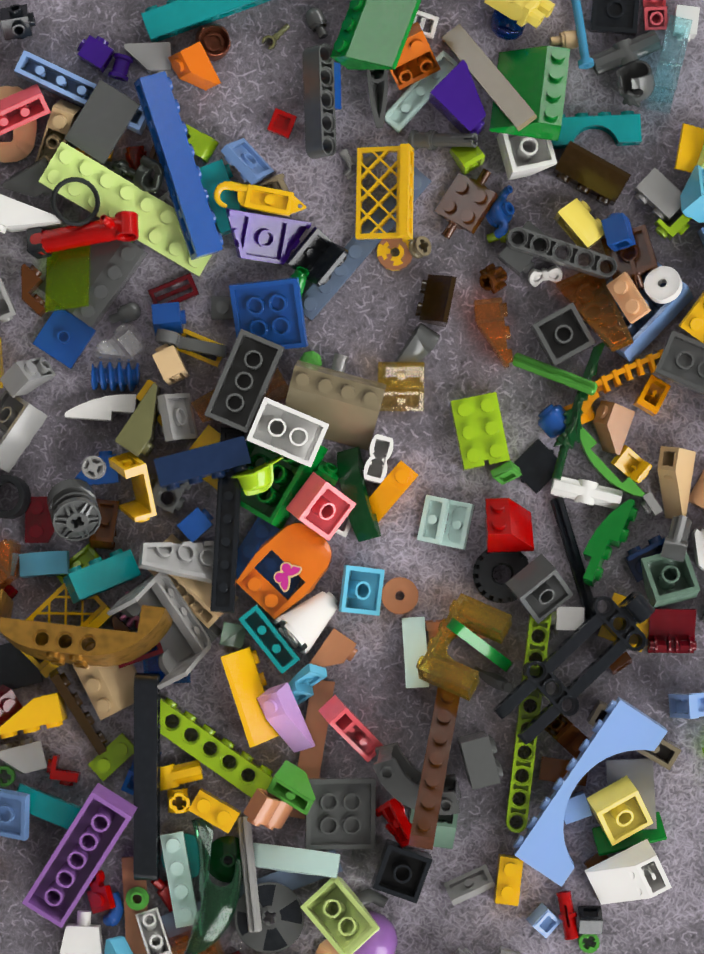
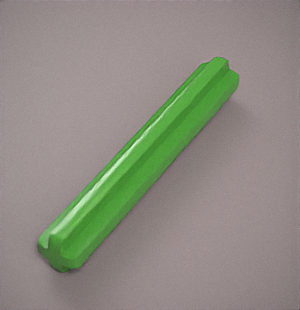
(555, 374)

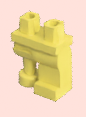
(523, 10)

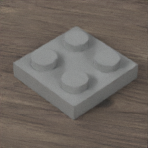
(177, 417)

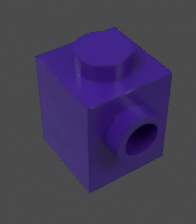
(95, 52)

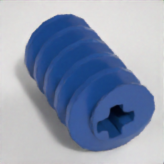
(115, 376)

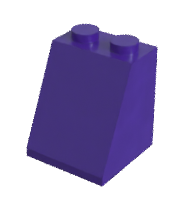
(459, 100)

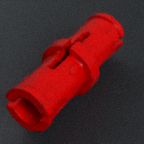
(564, 901)

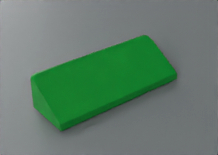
(604, 846)

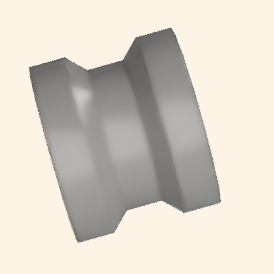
(88, 465)

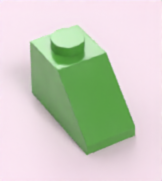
(293, 787)

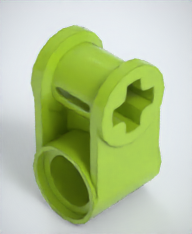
(202, 143)

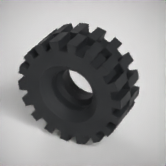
(484, 578)

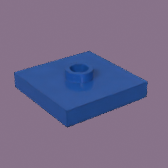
(64, 337)

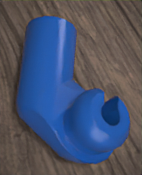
(115, 914)

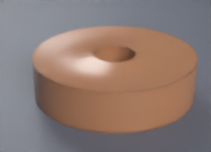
(410, 595)

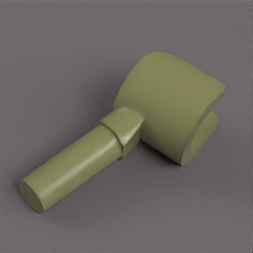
(276, 36)

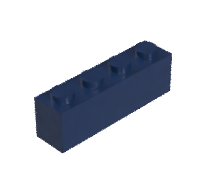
(203, 462)

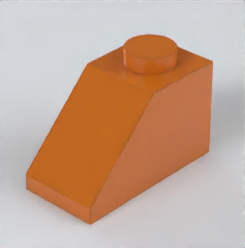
(194, 67)

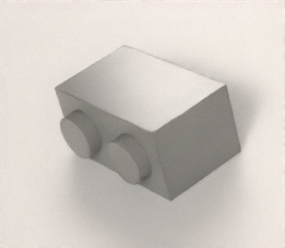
(659, 194)

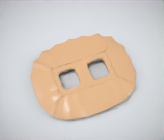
(23, 136)

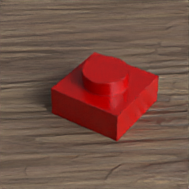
(282, 123)

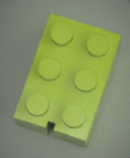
(479, 431)

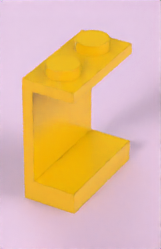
(132, 467)

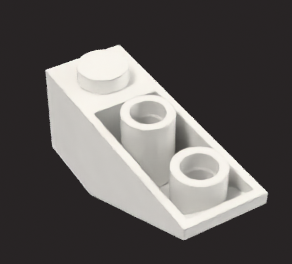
(153, 932)

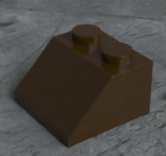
(437, 299)

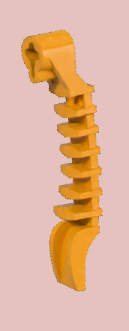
(588, 413)

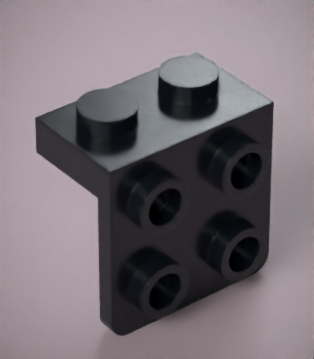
(318, 256)

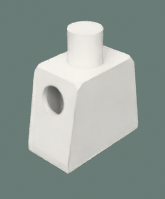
(82, 936)

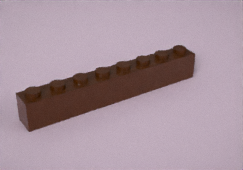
(434, 770)

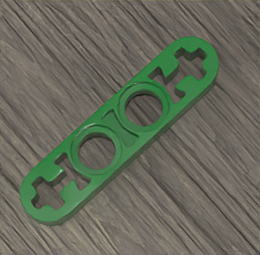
(479, 644)

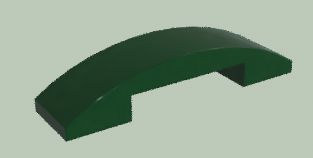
(353, 486)

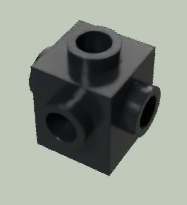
(17, 21)

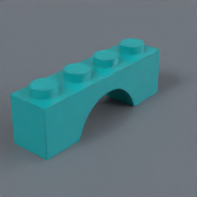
(623, 128)

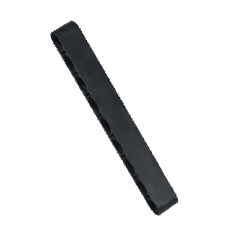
(146, 776)

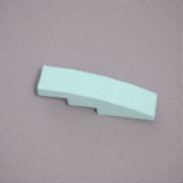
(296, 860)

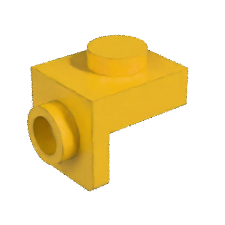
(631, 465)

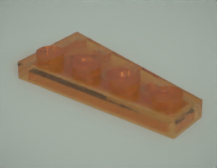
(597, 308)

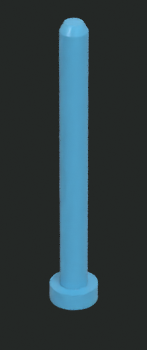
(585, 61)

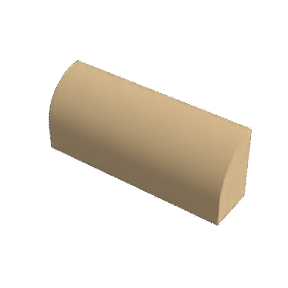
(195, 593)

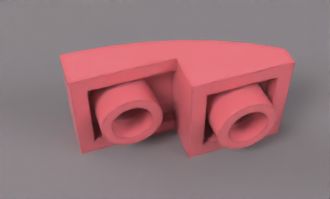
(654, 14)

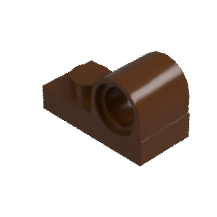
(104, 536)

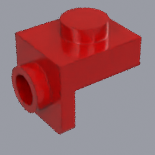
(66, 777)

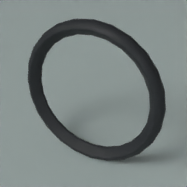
(54, 207)

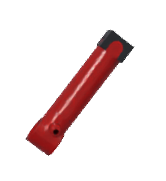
(121, 227)

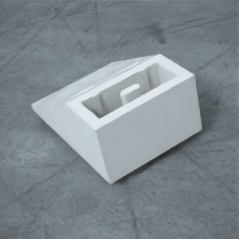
(629, 875)

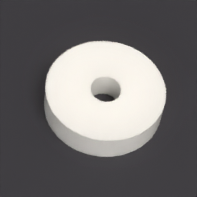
(663, 275)

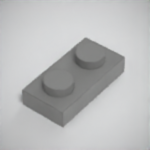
(469, 885)

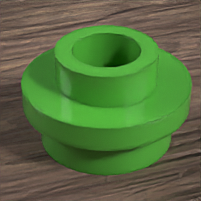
(137, 891)

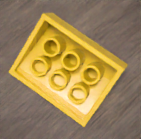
(246, 687)

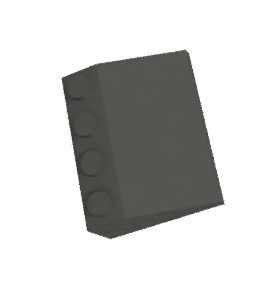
(110, 270)

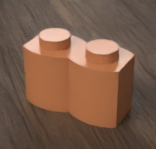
(267, 810)

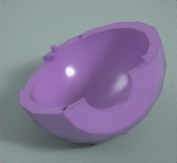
(383, 941)

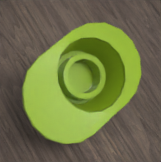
(257, 479)

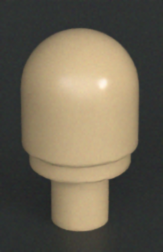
(567, 39)

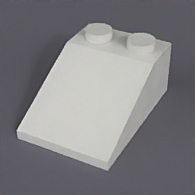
(20, 217)
(287, 432)

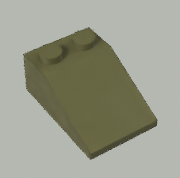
(141, 427)

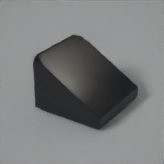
(590, 920)

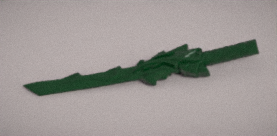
(573, 416)

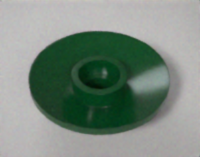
(221, 848)

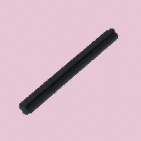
(572, 553)

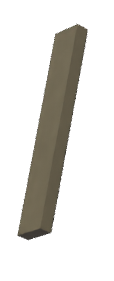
(489, 77)

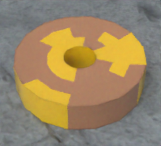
(390, 262)

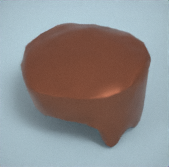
(214, 41)

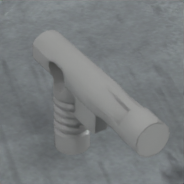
(353, 162)

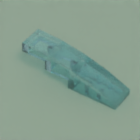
(669, 64)

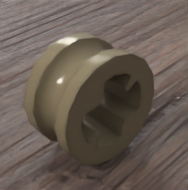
(425, 245)

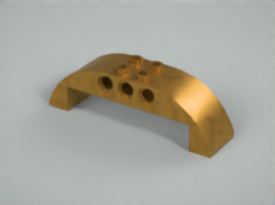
(87, 644)

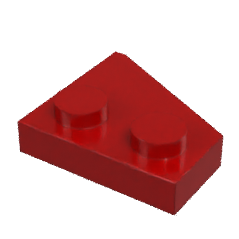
(398, 824)

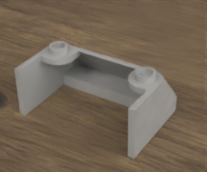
(185, 640)

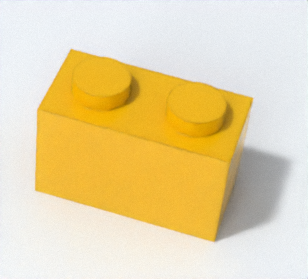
(214, 810)
(508, 880)

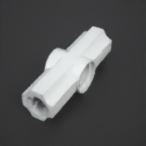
(586, 492)

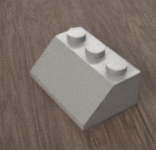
(17, 427)

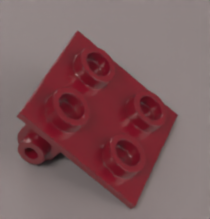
(672, 631)

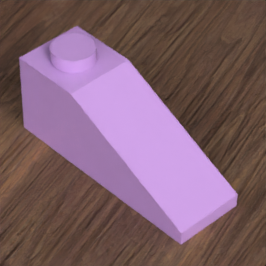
(285, 717)

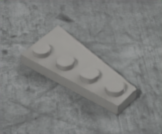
(179, 559)

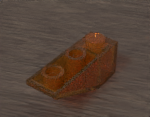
(491, 324)

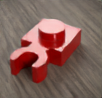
(100, 896)

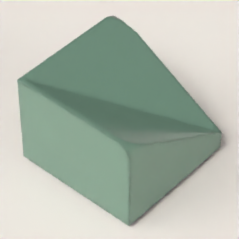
(232, 635)

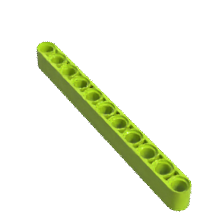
(523, 716)

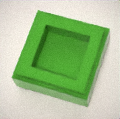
(506, 472)

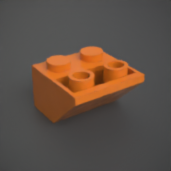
(415, 60)

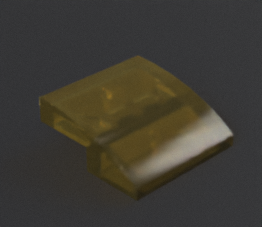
(403, 387)

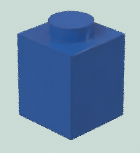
(618, 231)
(168, 317)
(196, 524)

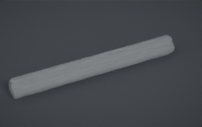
(249, 875)

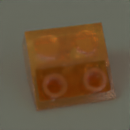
(9, 562)

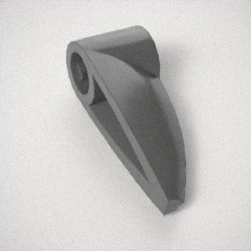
(378, 96)
(418, 345)

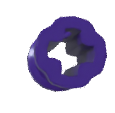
(121, 67)

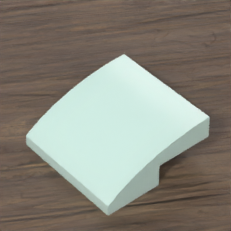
(435, 519)

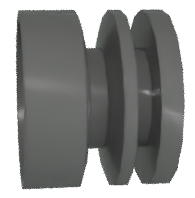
(73, 509)

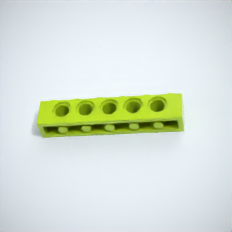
(213, 761)

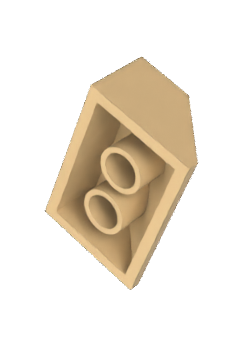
(108, 687)

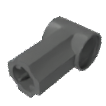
(676, 542)

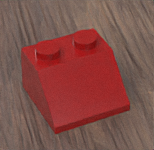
(507, 526)

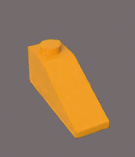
(391, 489)

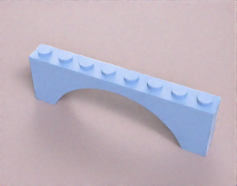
(620, 731)

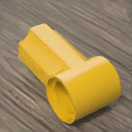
(174, 775)
(178, 800)

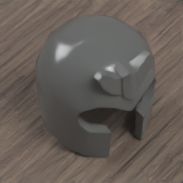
(635, 82)

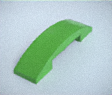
(627, 486)

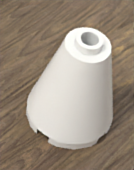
(307, 620)

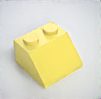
(580, 224)
(619, 810)

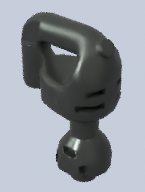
(143, 175)

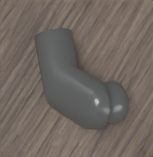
(370, 896)

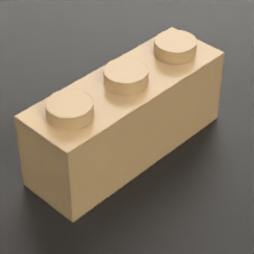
(170, 364)

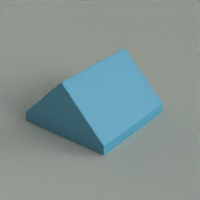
(361, 590)

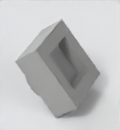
(650, 504)

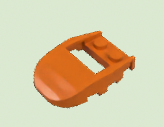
(298, 546)

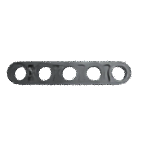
(319, 101)
(572, 250)

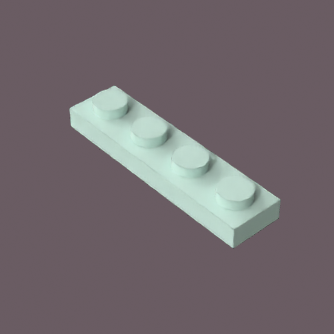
(179, 878)

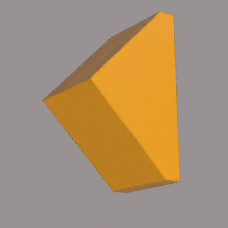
(652, 395)

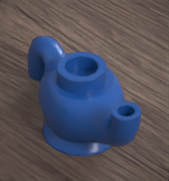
(501, 213)

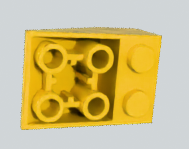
(40, 711)

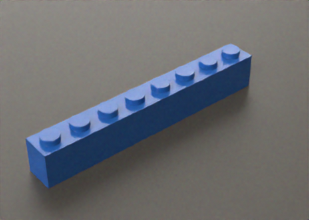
(180, 170)

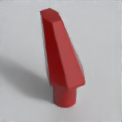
(163, 892)

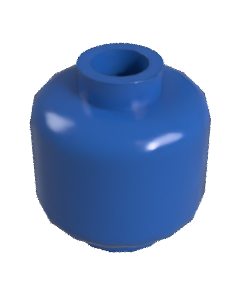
(552, 420)

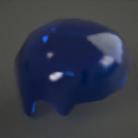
(498, 26)

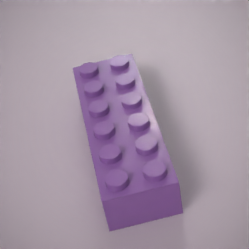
(79, 855)

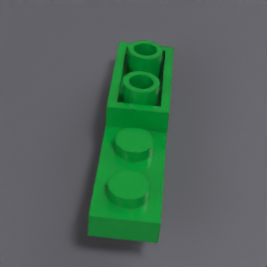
(609, 533)

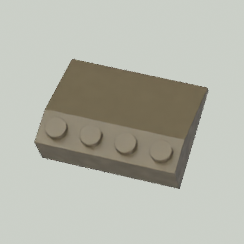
(338, 399)

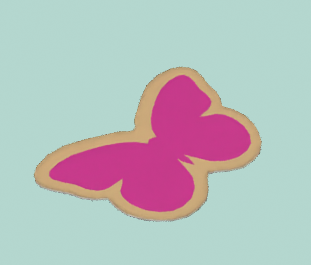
(286, 572)

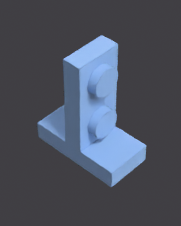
(686, 705)

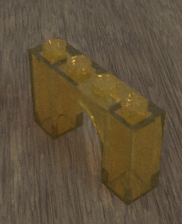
(439, 667)

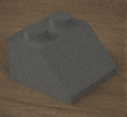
(539, 588)

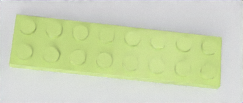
(156, 219)

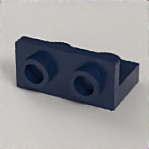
(636, 554)

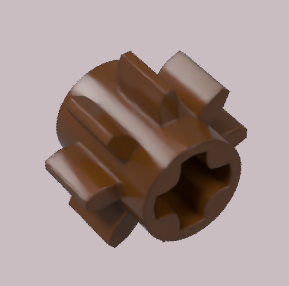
(493, 278)

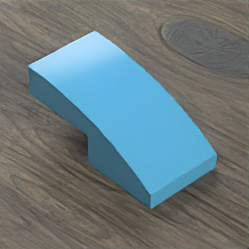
(44, 564)
(303, 681)

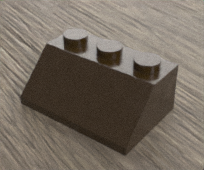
(591, 174)

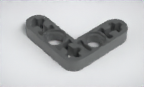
(173, 338)

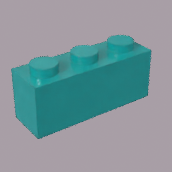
(212, 176)
(101, 575)
(269, 638)

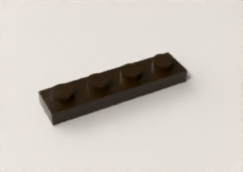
(84, 719)

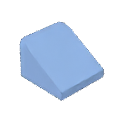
(543, 920)

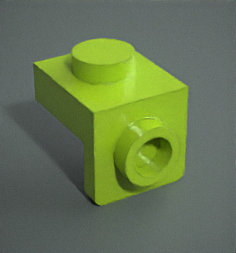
(678, 226)

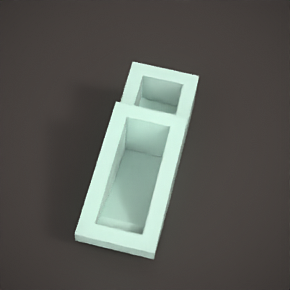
(413, 648)

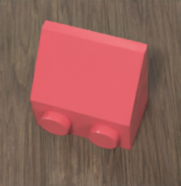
(320, 506)

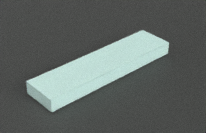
(418, 94)

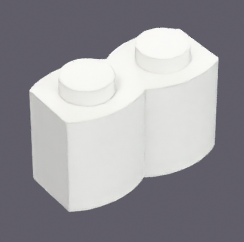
(376, 466)

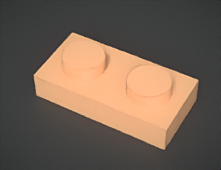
(628, 297)

